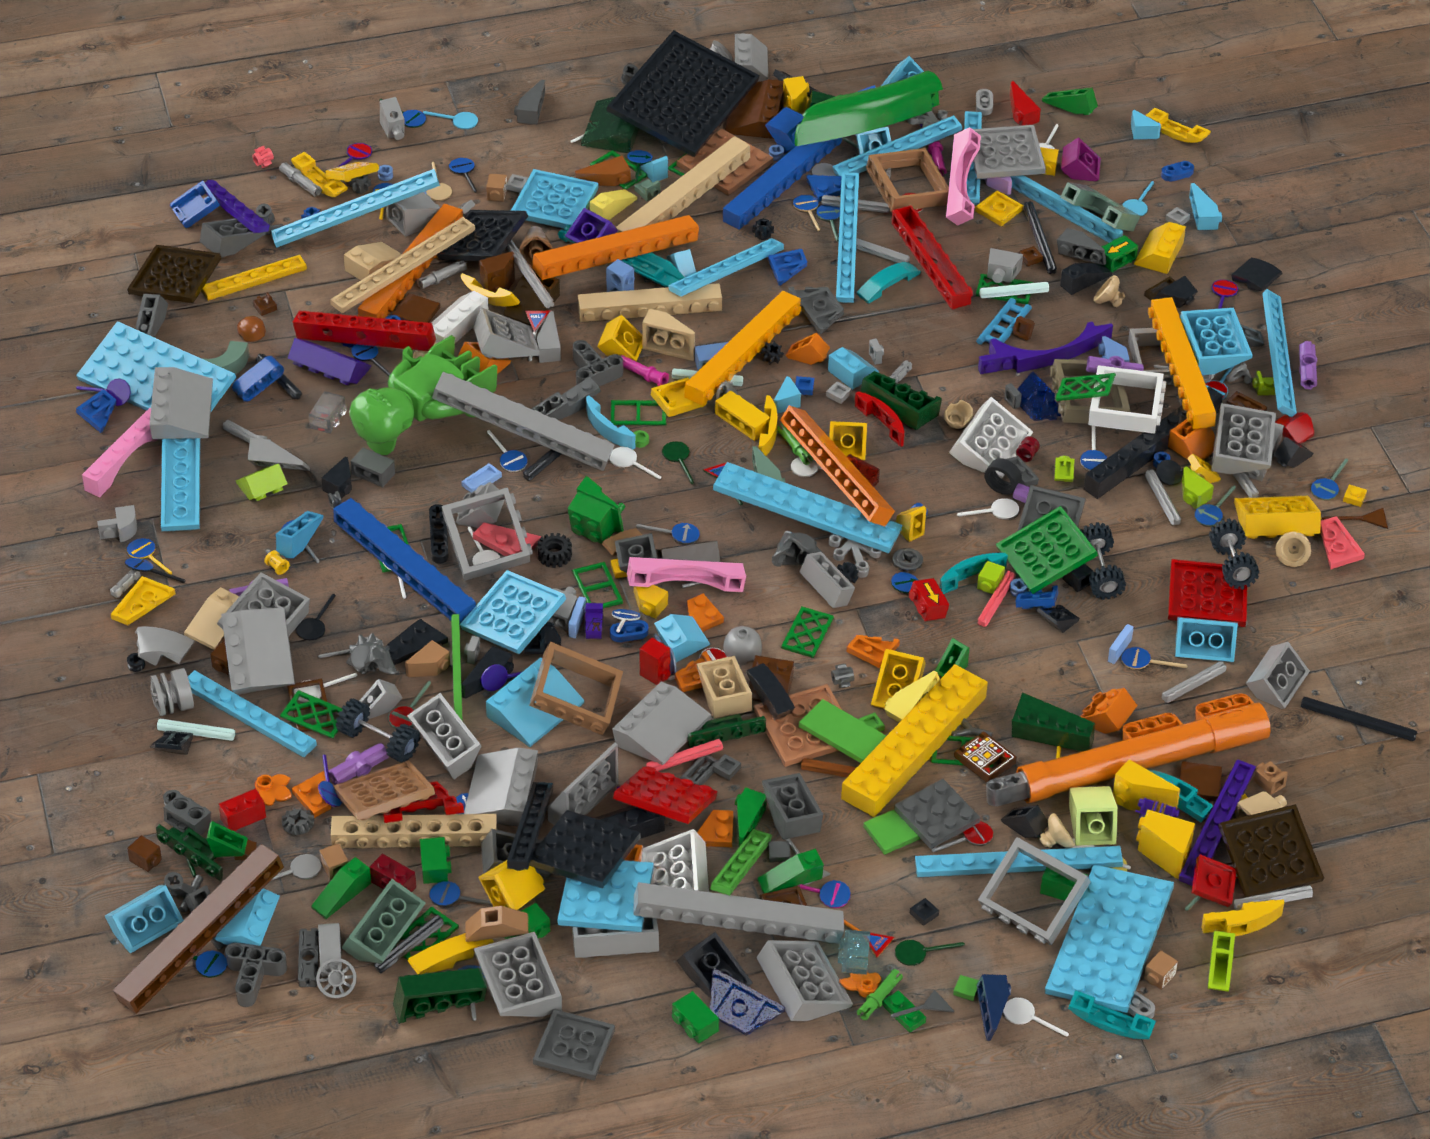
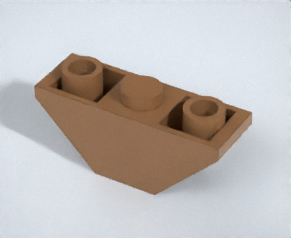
(496, 923)

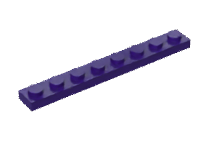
(1222, 811)

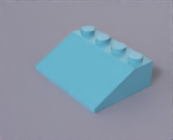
(1215, 339)
(511, 706)

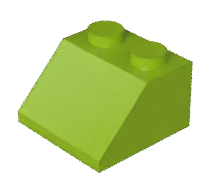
(262, 482)

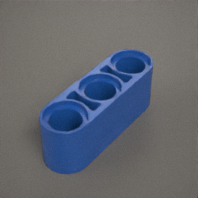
(258, 378)

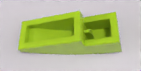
(1221, 961)

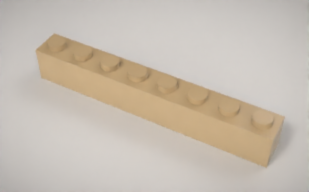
(638, 302)

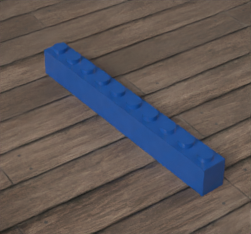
(775, 182)
(403, 560)

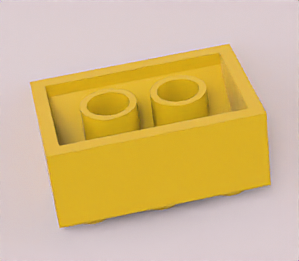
(1161, 247)

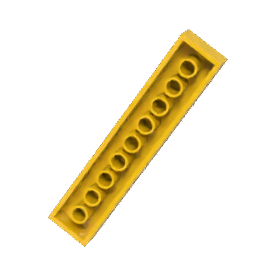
(913, 740)

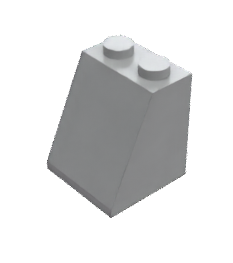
(412, 213)

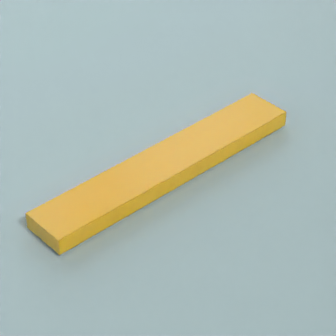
(254, 277)

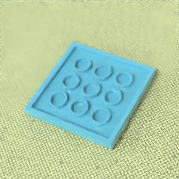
(554, 198)
(513, 612)
(607, 906)

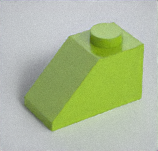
(1195, 489)

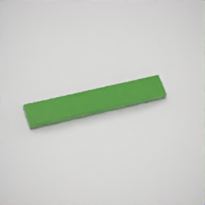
(741, 862)

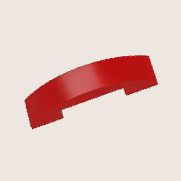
(868, 404)

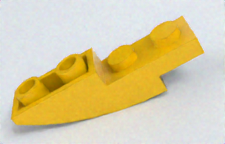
(1244, 921)

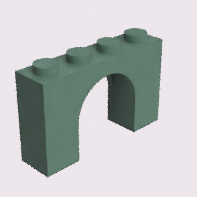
(1113, 212)

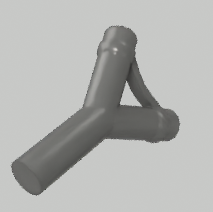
(968, 730)

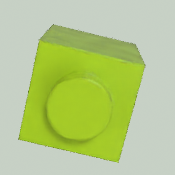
(990, 577)

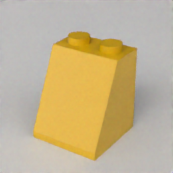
(1165, 841)
(511, 887)

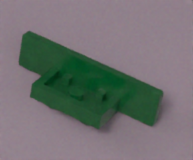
(726, 729)
(192, 847)

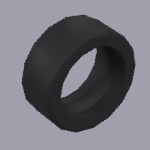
(1007, 468)

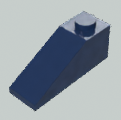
(992, 996)

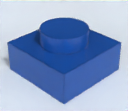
(805, 385)

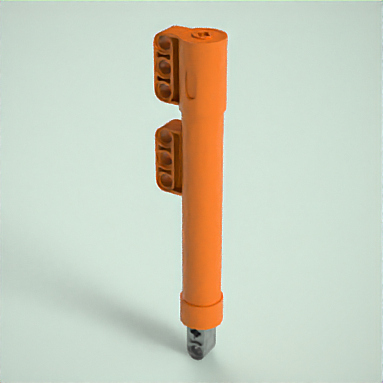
(1147, 742)

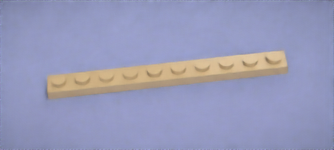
(402, 265)

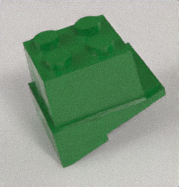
(594, 513)

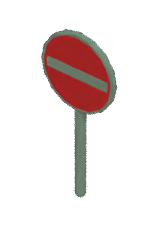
(399, 714)

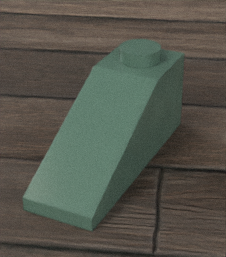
(764, 466)

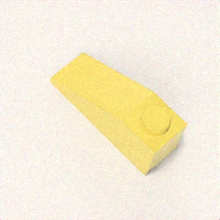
(611, 203)
(907, 698)

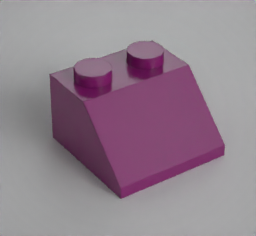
(1080, 161)

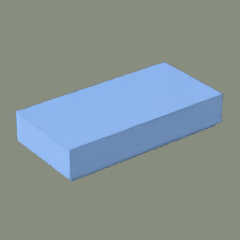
(481, 477)
(576, 617)
(1120, 644)

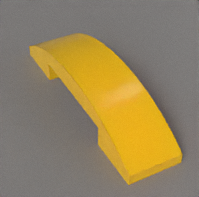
(1177, 130)
(308, 168)
(500, 298)
(767, 440)

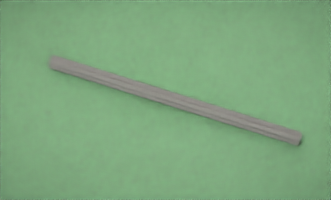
(530, 275)

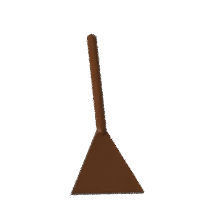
(1376, 517)

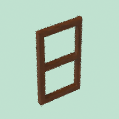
(305, 684)

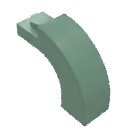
(234, 358)

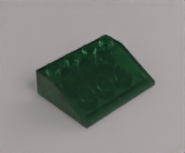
(608, 131)

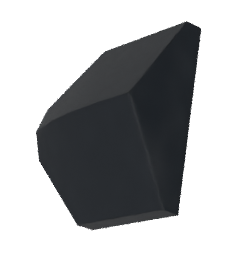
(1059, 617)
(542, 639)
(174, 742)

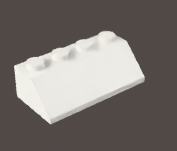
(459, 317)

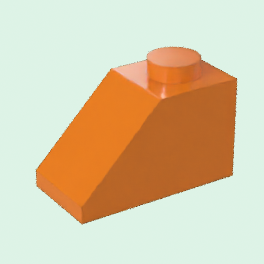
(809, 350)

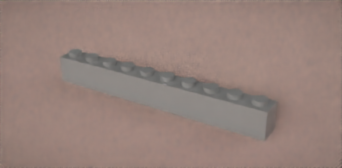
(523, 421)
(738, 913)

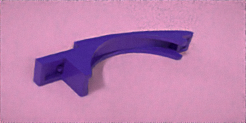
(1008, 357)

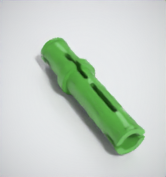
(797, 448)
(875, 999)

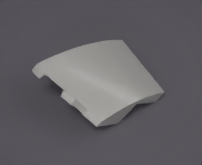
(156, 642)

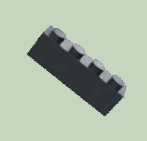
(636, 819)

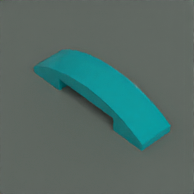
(885, 278)
(969, 568)
(1110, 1020)

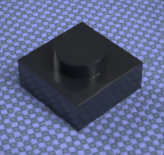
(924, 911)

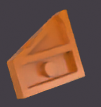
(704, 612)
(871, 648)
(688, 677)
(309, 795)
(718, 829)

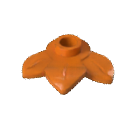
(273, 788)
(862, 983)

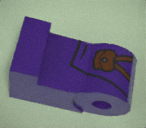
(593, 620)

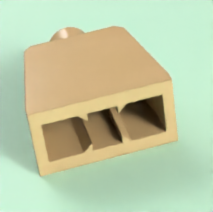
(1259, 803)

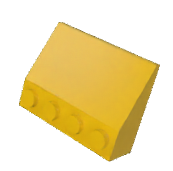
(1278, 516)

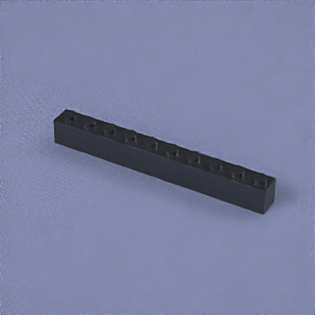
(1137, 452)

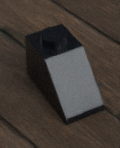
(1181, 291)
(1292, 453)
(338, 479)
(1026, 821)

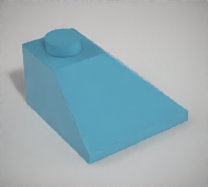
(872, 139)

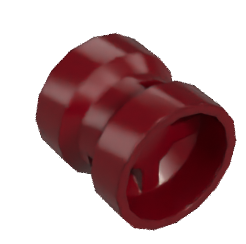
(1028, 446)

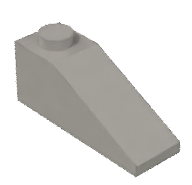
(548, 341)

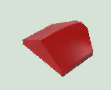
(1297, 427)

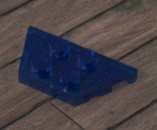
(1038, 399)
(741, 1005)

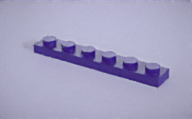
(237, 208)

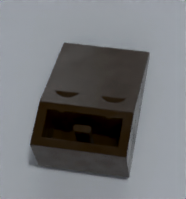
(529, 300)

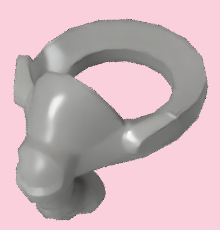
(1240, 370)
(728, 386)

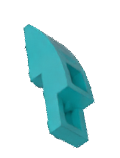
(1188, 798)

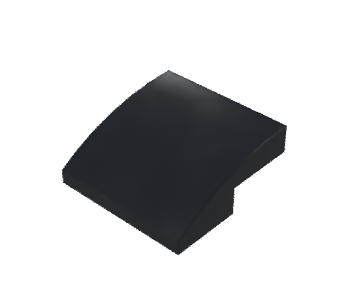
(1257, 274)

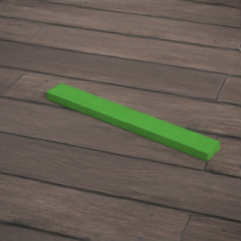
(456, 656)

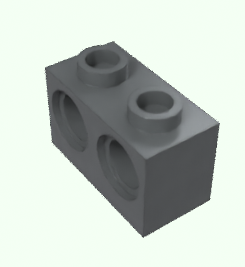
(185, 813)

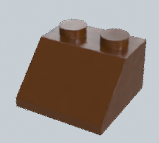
(497, 272)
(780, 668)

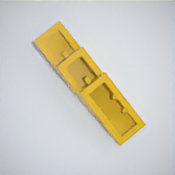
(445, 954)

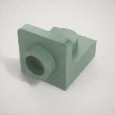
(648, 189)

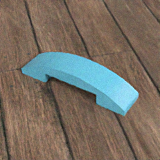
(620, 436)

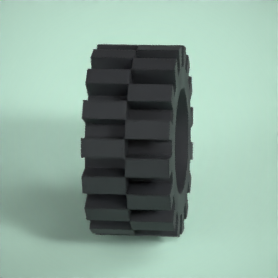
(554, 542)

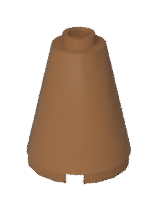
(534, 242)

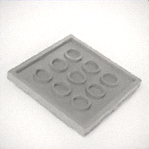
(1008, 152)

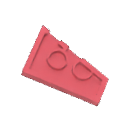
(502, 539)
(1339, 544)

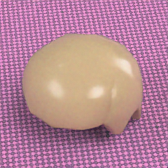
(958, 414)

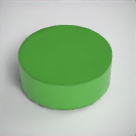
(641, 439)

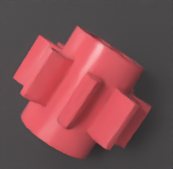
(263, 156)

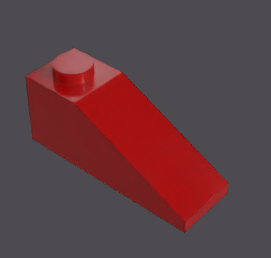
(1024, 109)

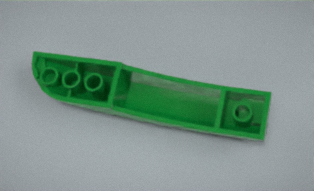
(869, 109)

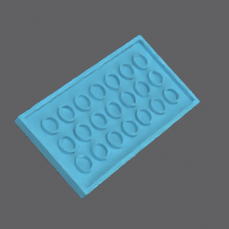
(133, 357)
(1110, 937)

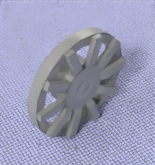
(336, 978)

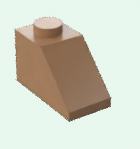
(428, 661)

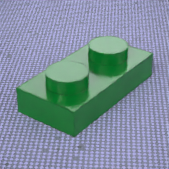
(898, 1002)

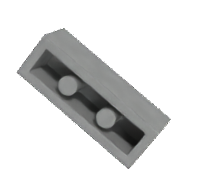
(827, 579)

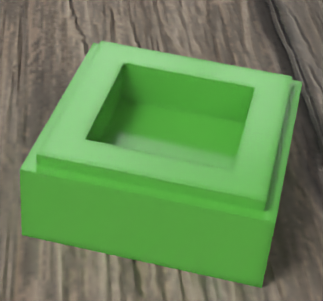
(873, 721)
(966, 988)

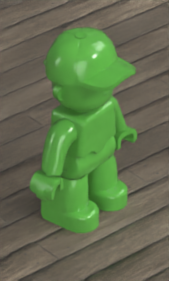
(389, 411)

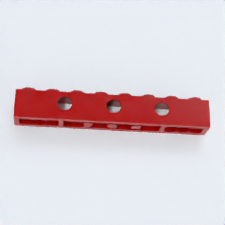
(910, 228)
(364, 330)

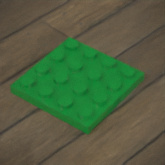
(1047, 549)

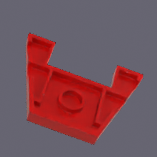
(440, 798)

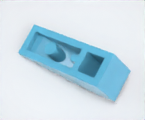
(1204, 209)

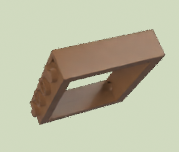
(878, 162)
(584, 666)

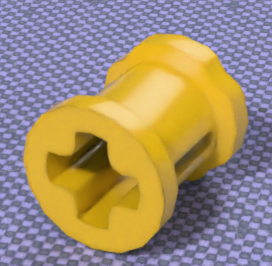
(277, 562)

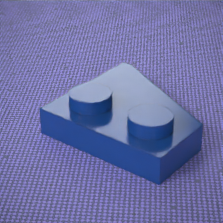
(824, 185)
(787, 264)
(97, 410)
(1044, 599)

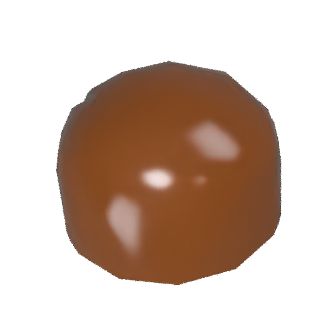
(251, 328)

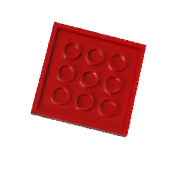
(1202, 592)
(665, 794)

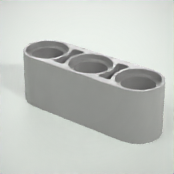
(329, 945)

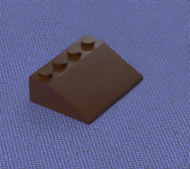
(756, 110)

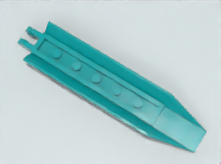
(647, 265)

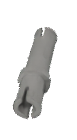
(296, 176)
(437, 276)

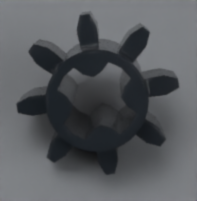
(763, 229)
(772, 353)
(849, 570)

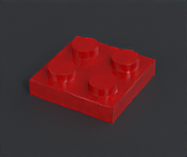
(1214, 880)

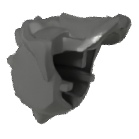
(794, 549)
(371, 655)

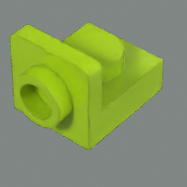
(1263, 386)
(1064, 469)

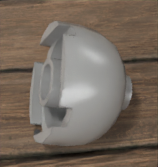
(743, 644)

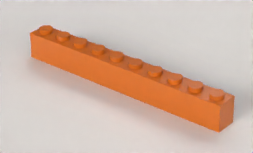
(614, 247)
(385, 300)
(837, 466)

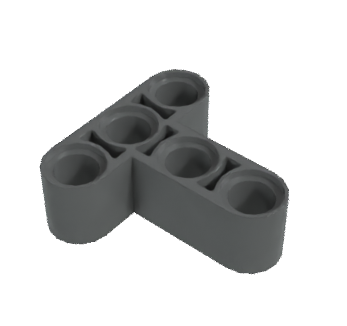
(592, 365)
(253, 964)

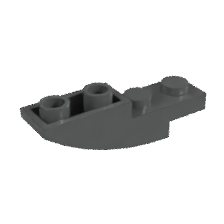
(570, 402)

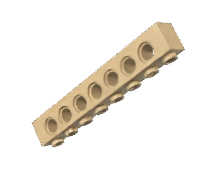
(373, 833)

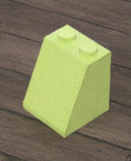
(1093, 815)

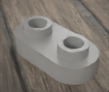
(984, 101)
(1141, 1006)

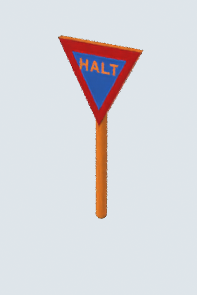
(877, 941)

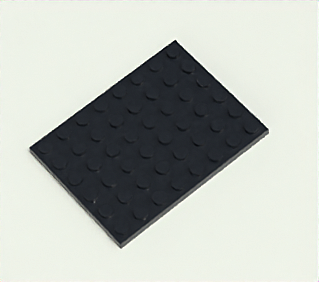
(683, 93)

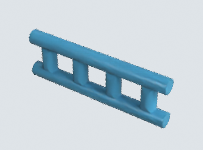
(1006, 332)

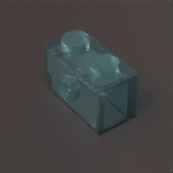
(854, 951)

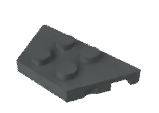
(819, 306)

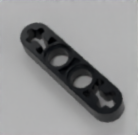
(438, 533)

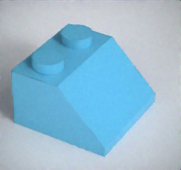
(849, 367)
(681, 635)

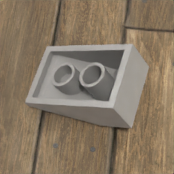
(267, 453)

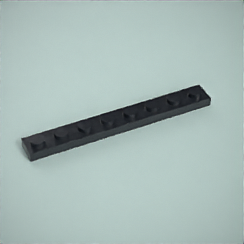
(530, 826)

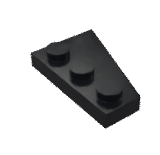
(413, 640)

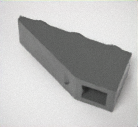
(1080, 246)

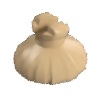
(1110, 292)
(1293, 556)
(1056, 834)

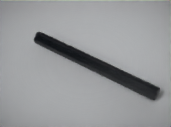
(1040, 237)
(1359, 719)

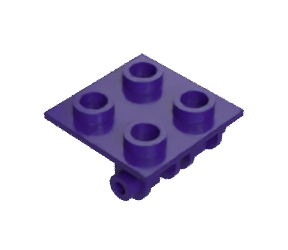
(1147, 804)

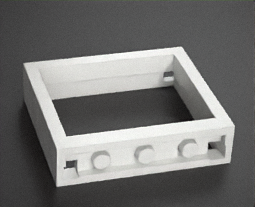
(1129, 420)

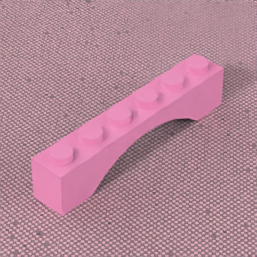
(965, 148)
(101, 473)
(650, 571)

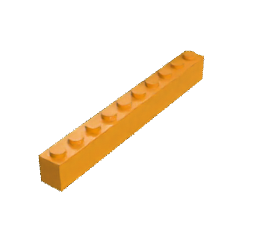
(742, 347)
(1182, 363)

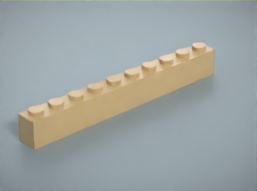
(690, 185)

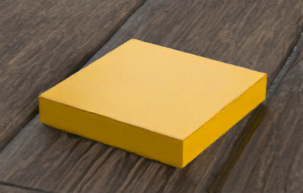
(999, 208)

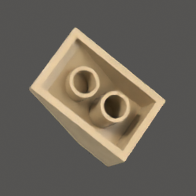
(368, 258)
(667, 335)
(204, 625)
(725, 687)

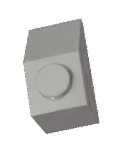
(381, 698)

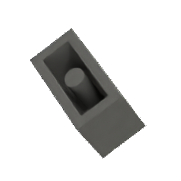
(373, 467)

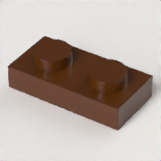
(1242, 400)

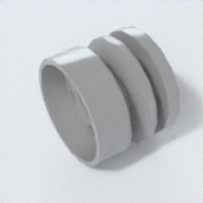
(171, 692)

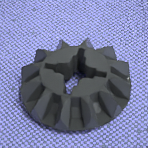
(909, 555)
(302, 826)

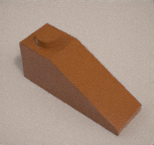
(606, 173)

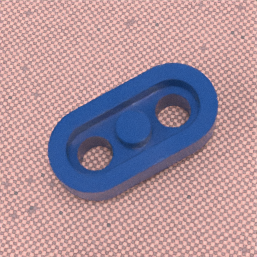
(1177, 171)
(630, 631)

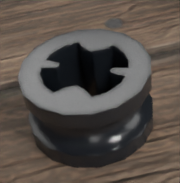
(135, 667)

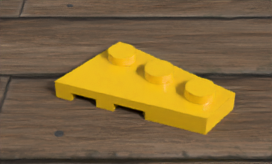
(141, 599)

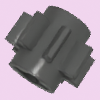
(360, 184)
(842, 675)

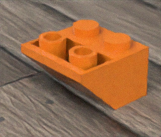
(1190, 441)
(1109, 710)

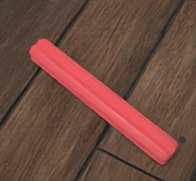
(996, 599)
(689, 755)

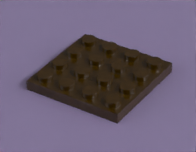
(174, 273)
(1271, 851)

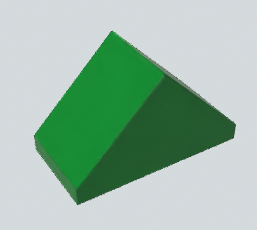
(957, 654)
(225, 842)

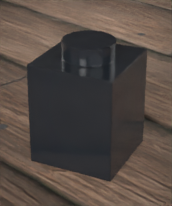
(1078, 578)

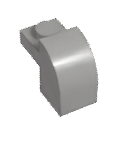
(122, 526)

